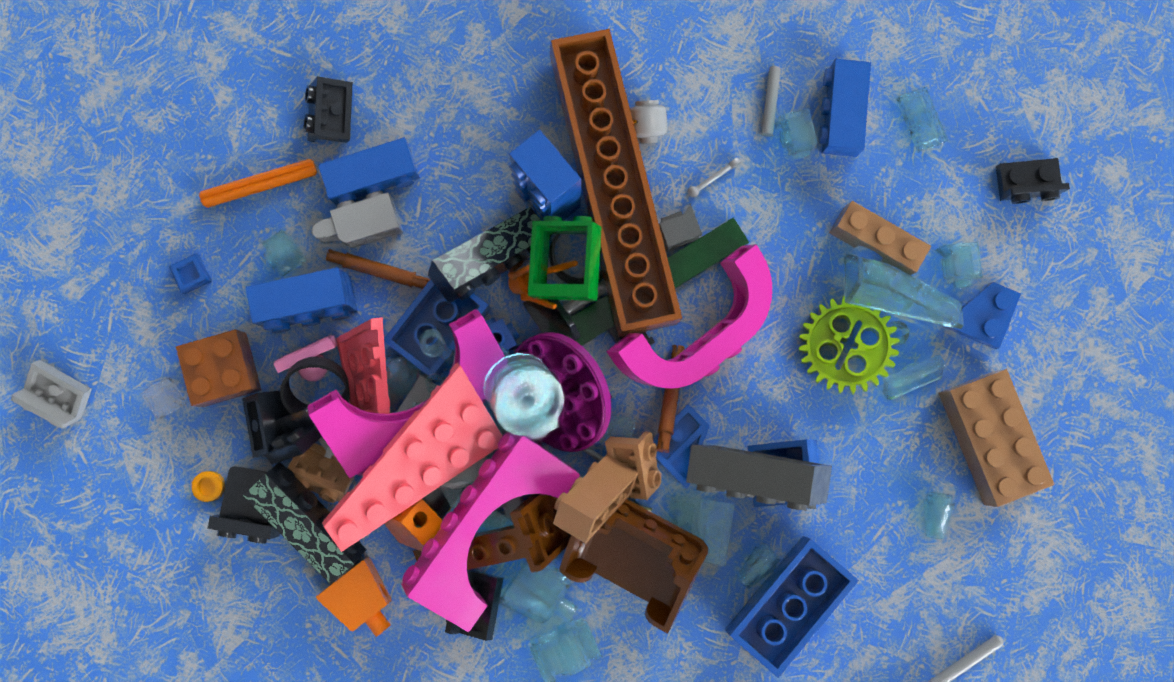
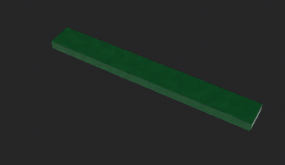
(683, 266)

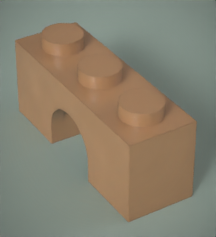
(864, 228)

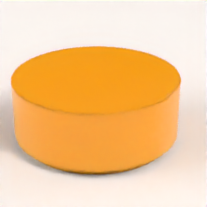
(208, 486)

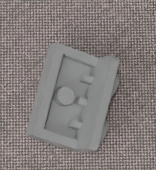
(52, 395)

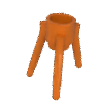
(519, 281)

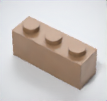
(594, 498)

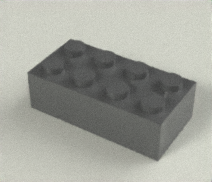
(759, 475)

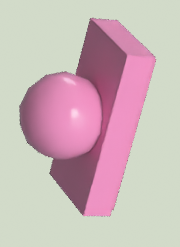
(312, 350)

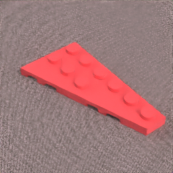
(365, 366)
(428, 451)

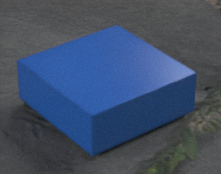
(190, 273)

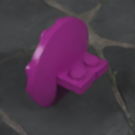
(584, 387)

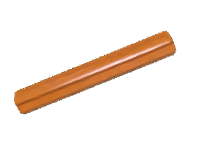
(258, 183)

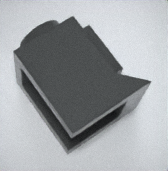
(679, 229)

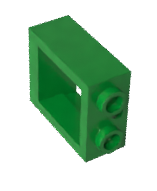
(539, 255)

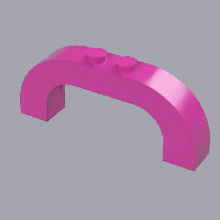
(750, 307)

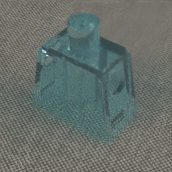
(539, 594)

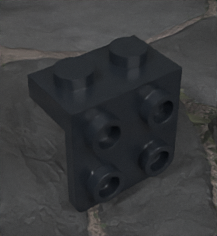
(237, 514)

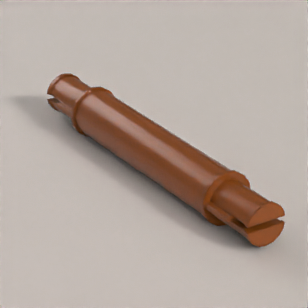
(377, 269)
(668, 411)

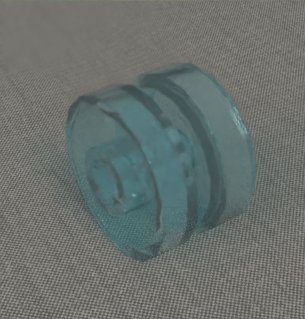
(523, 394)

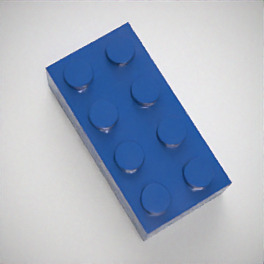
(545, 178)
(791, 605)

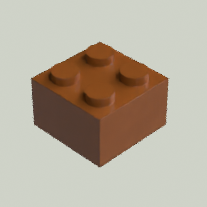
(218, 368)

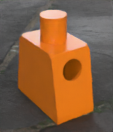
(404, 525)
(358, 598)

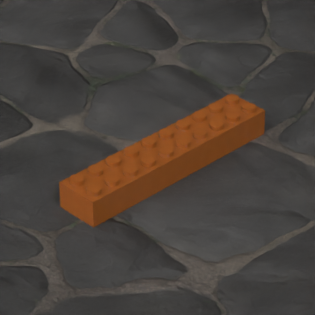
(614, 183)

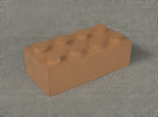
(996, 438)

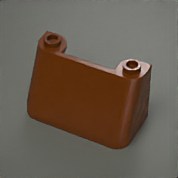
(642, 557)

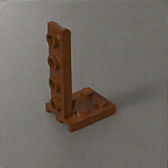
(530, 537)

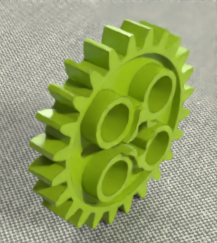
(874, 356)

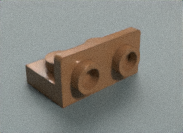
(640, 456)
(321, 474)

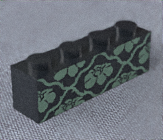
(484, 257)
(299, 519)

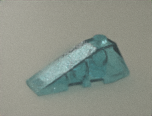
(890, 290)

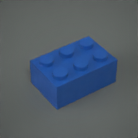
(301, 300)
(429, 312)

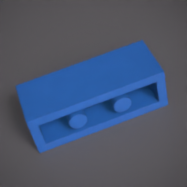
(845, 107)
(369, 171)

